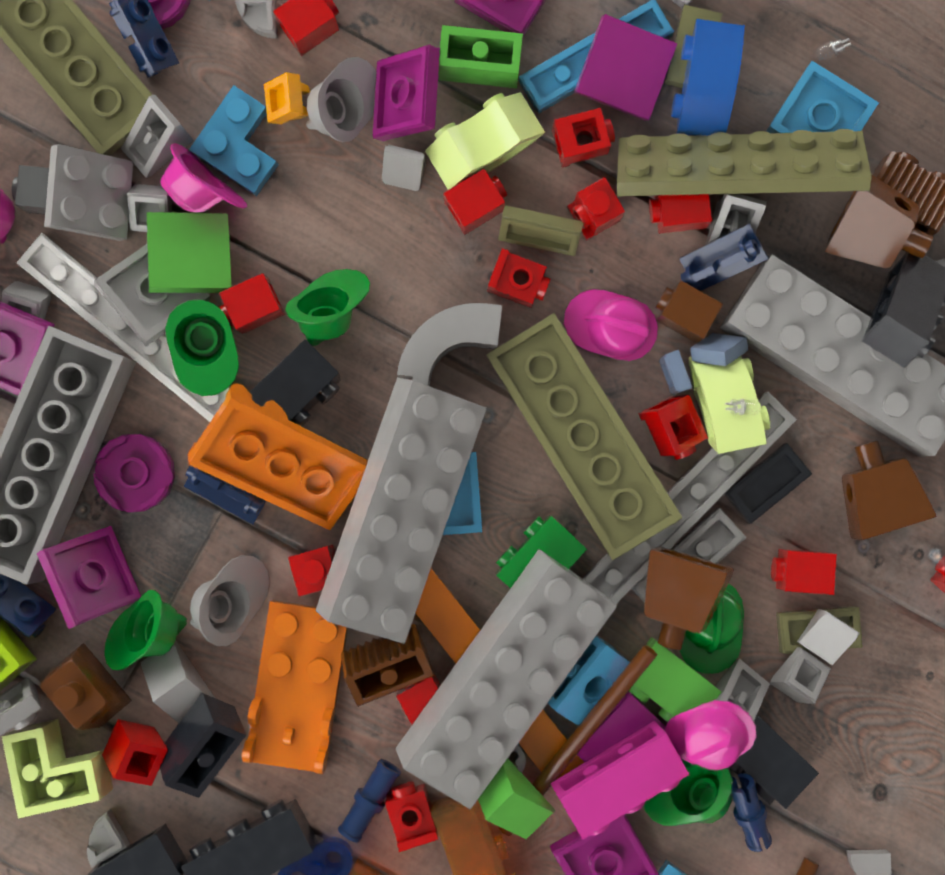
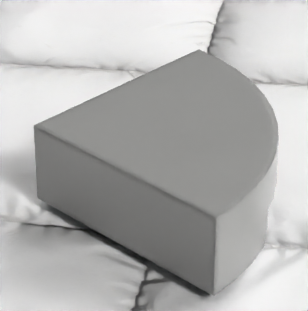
(259, 16)
(105, 839)
(870, 862)

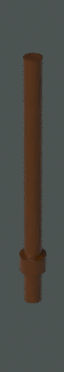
(593, 721)

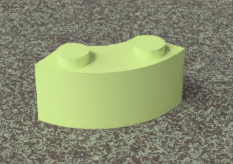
(485, 139)
(720, 384)

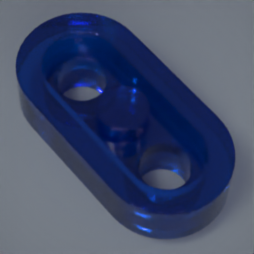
(318, 863)

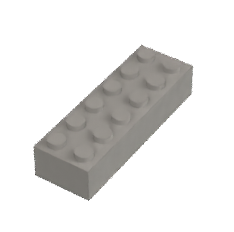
(822, 345)
(53, 445)
(400, 510)
(504, 679)

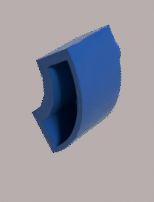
(710, 78)

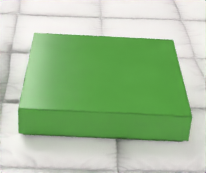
(188, 252)

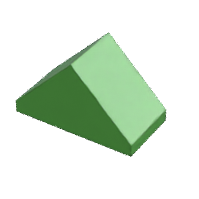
(514, 802)

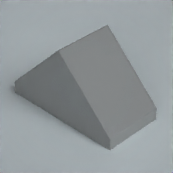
(151, 137)
(734, 212)
(173, 682)
(743, 687)

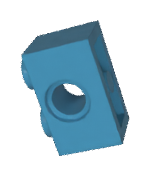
(588, 680)

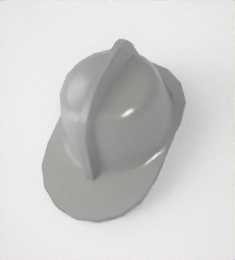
(343, 100)
(230, 600)

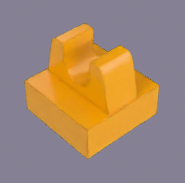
(284, 98)

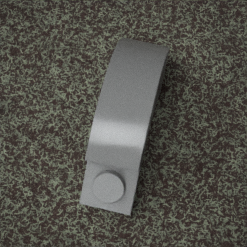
(448, 330)

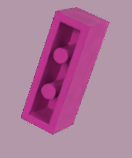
(620, 779)

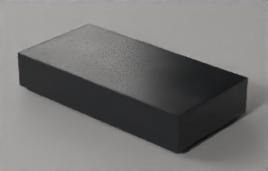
(767, 483)

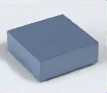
(719, 349)
(675, 372)

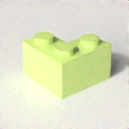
(44, 776)

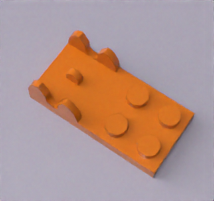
(277, 459)
(295, 689)

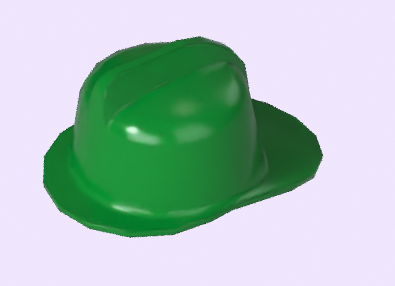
(327, 304)
(202, 347)
(142, 631)
(721, 641)
(699, 798)

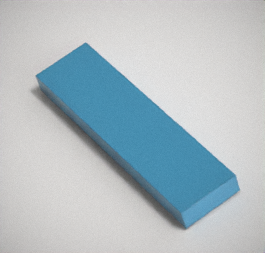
(560, 74)

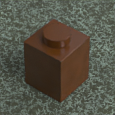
(687, 311)

